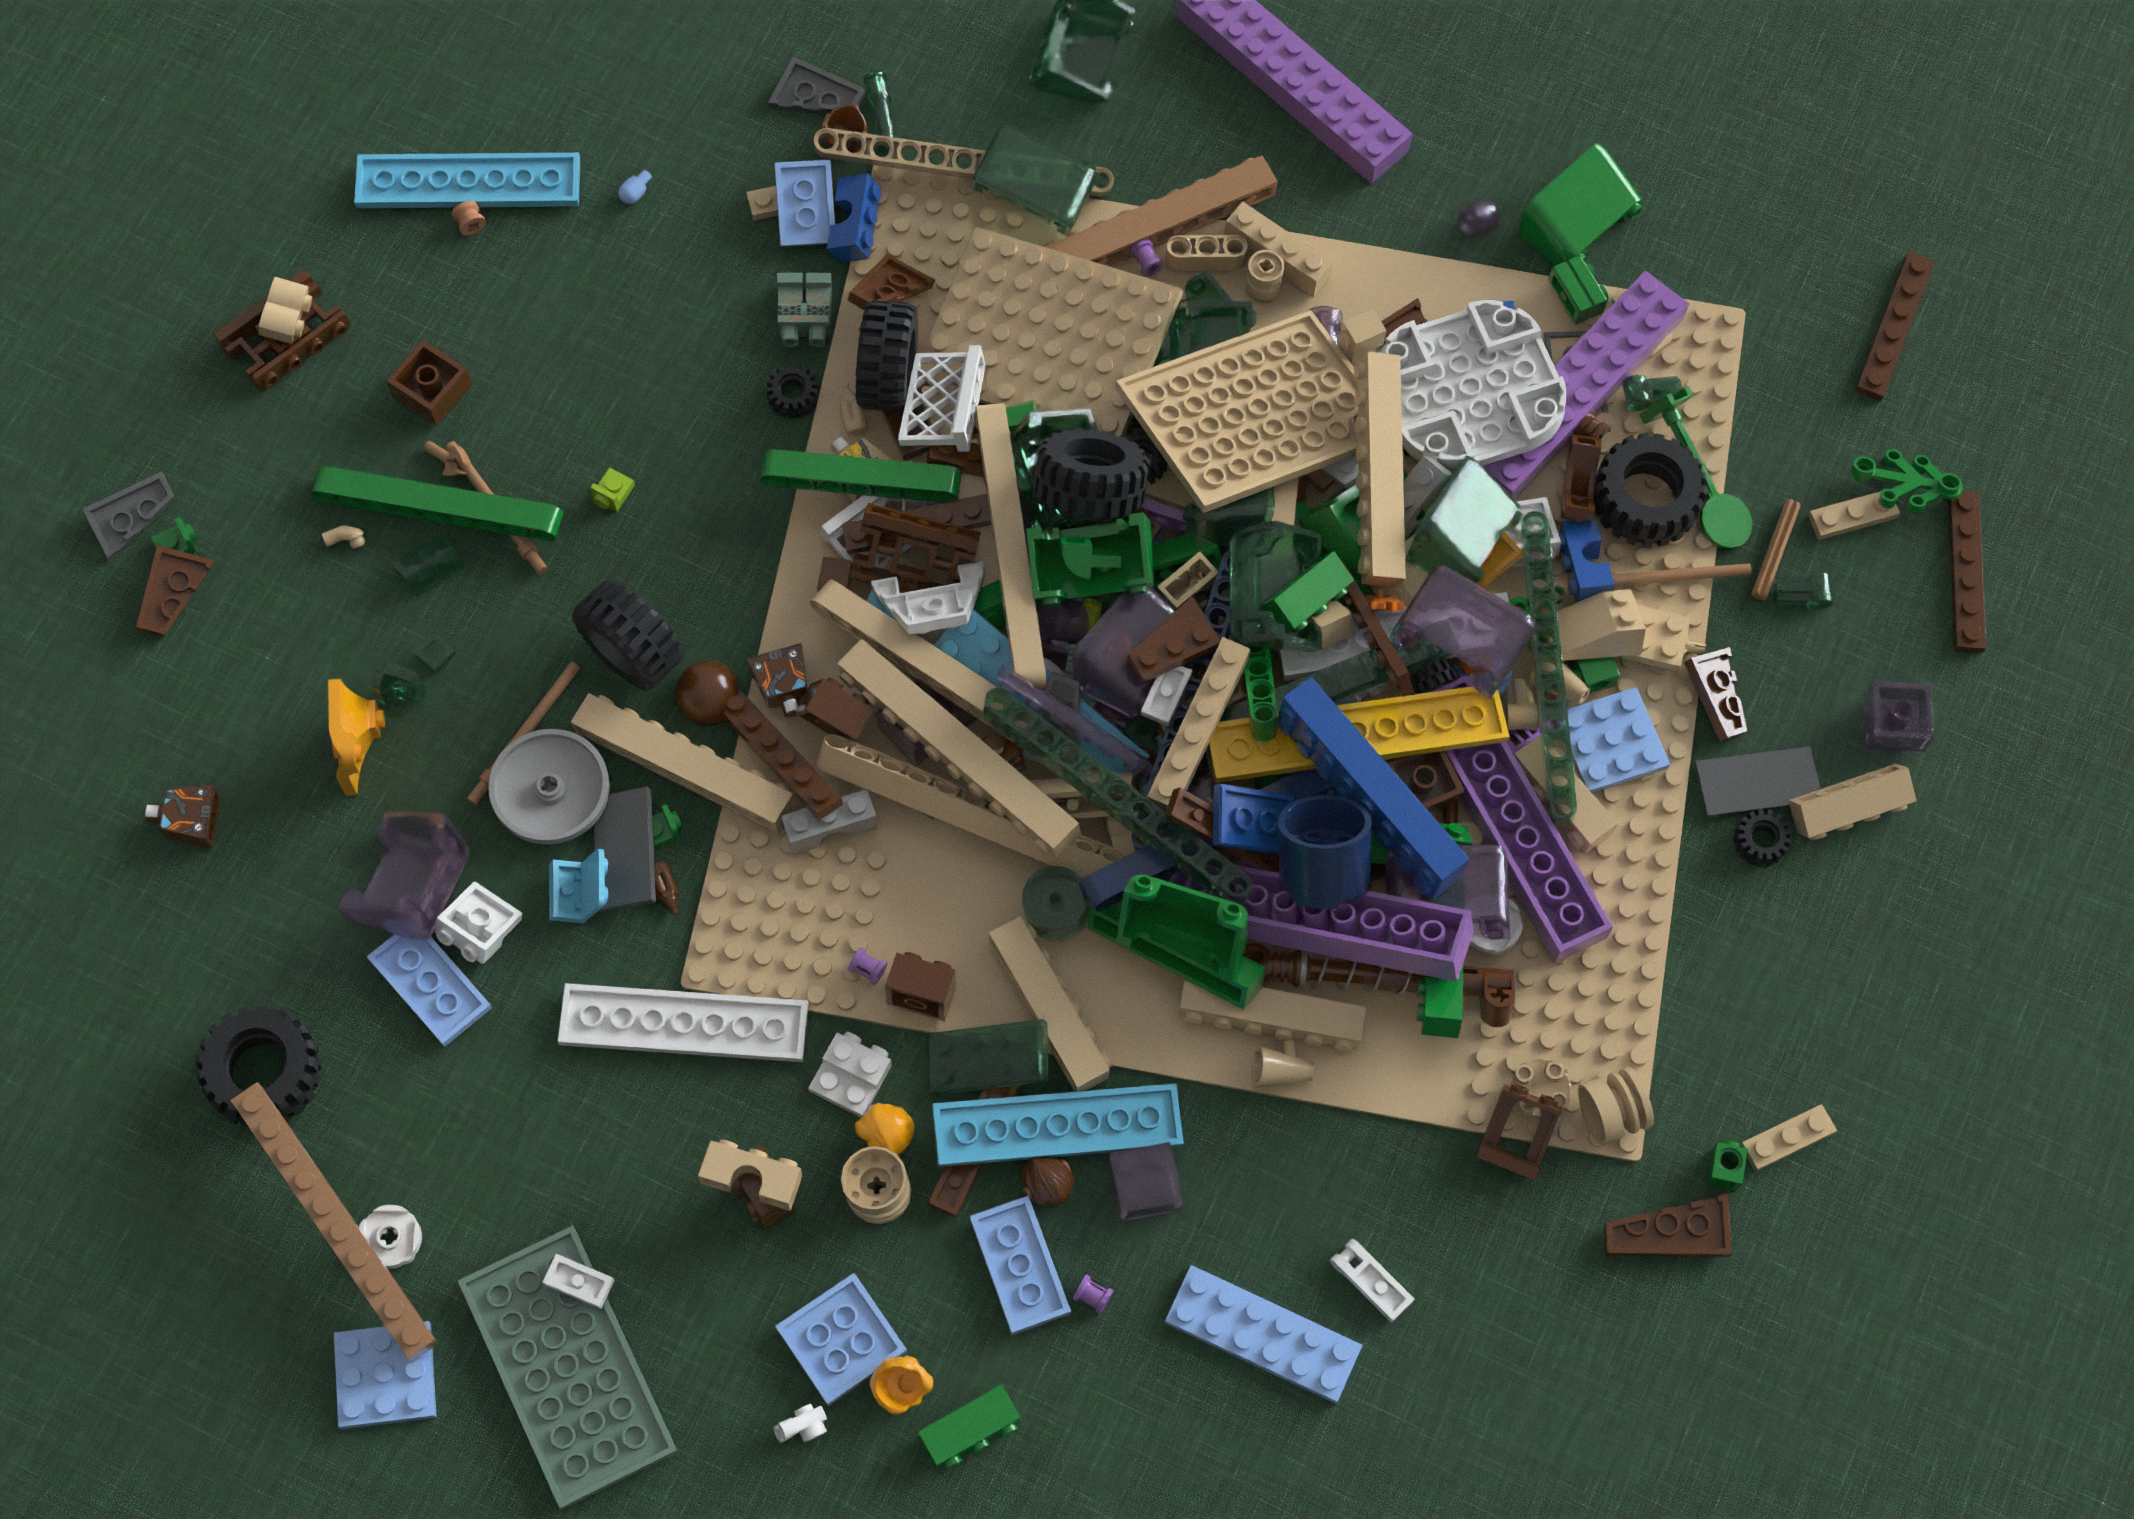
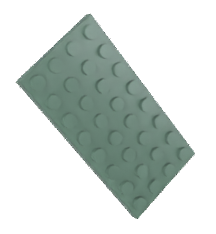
(567, 1373)

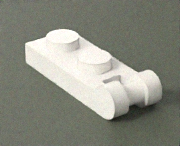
(1372, 1280)

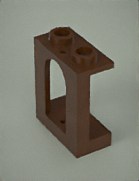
(1528, 1165)

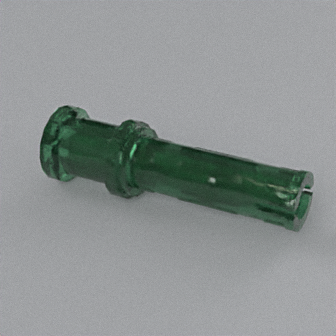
(879, 100)

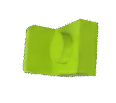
(611, 490)

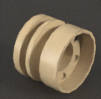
(1615, 1105)
(871, 1168)

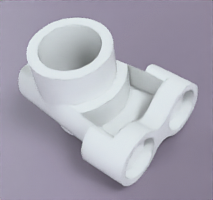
(807, 1423)

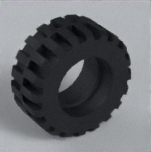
(886, 355)
(1657, 458)
(1091, 474)
(627, 634)
(249, 1029)

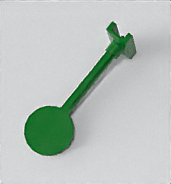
(1723, 516)

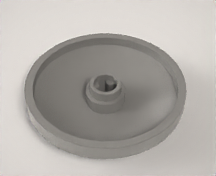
(549, 786)

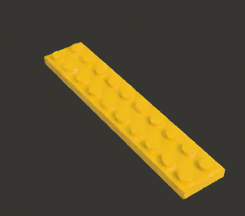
(1390, 725)

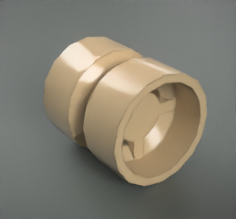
(1264, 275)

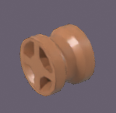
(468, 218)

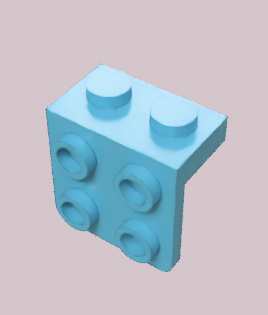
(577, 888)

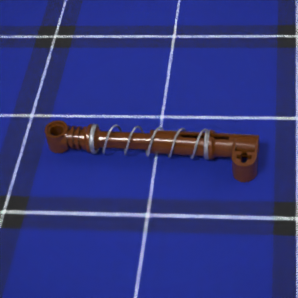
(1299, 968)

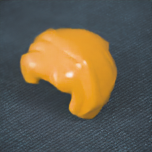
(886, 1127)
(900, 1384)

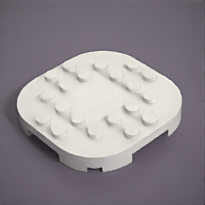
(1476, 385)

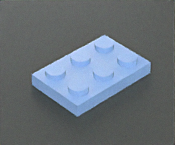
(804, 202)

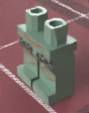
(801, 318)

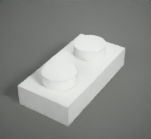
(1166, 695)
(578, 1281)

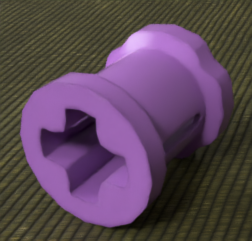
(1146, 257)
(867, 966)
(1092, 1294)

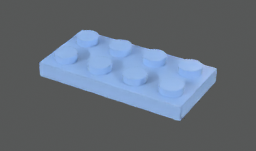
(430, 985)
(1020, 1265)

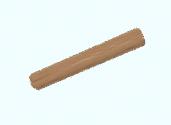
(1775, 549)

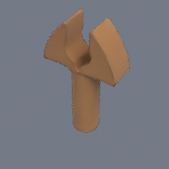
(457, 453)

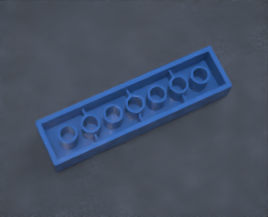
(1363, 776)

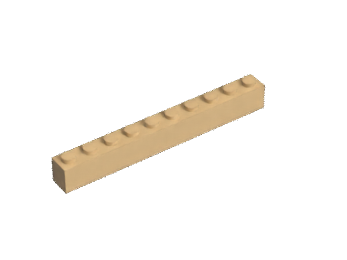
(959, 749)

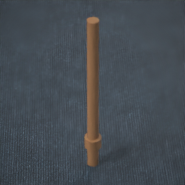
(525, 547)
(1681, 574)
(528, 726)

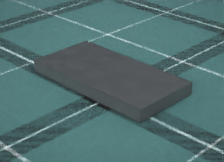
(1755, 781)
(628, 845)

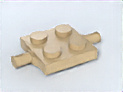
(1665, 639)

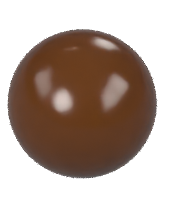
(704, 692)

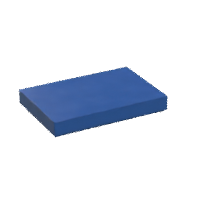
(1247, 818)

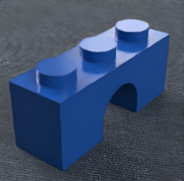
(859, 200)
(1579, 544)

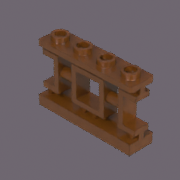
(290, 356)
(917, 532)

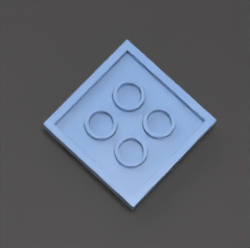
(1614, 741)
(840, 1338)
(378, 1380)

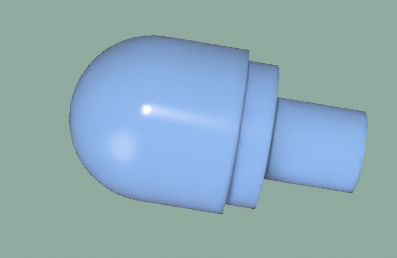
(634, 188)

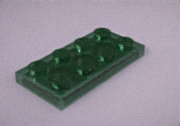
(988, 1057)

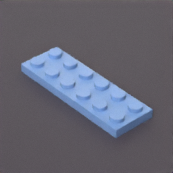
(1263, 1334)

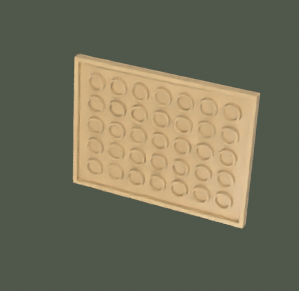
(1052, 326)
(1249, 410)

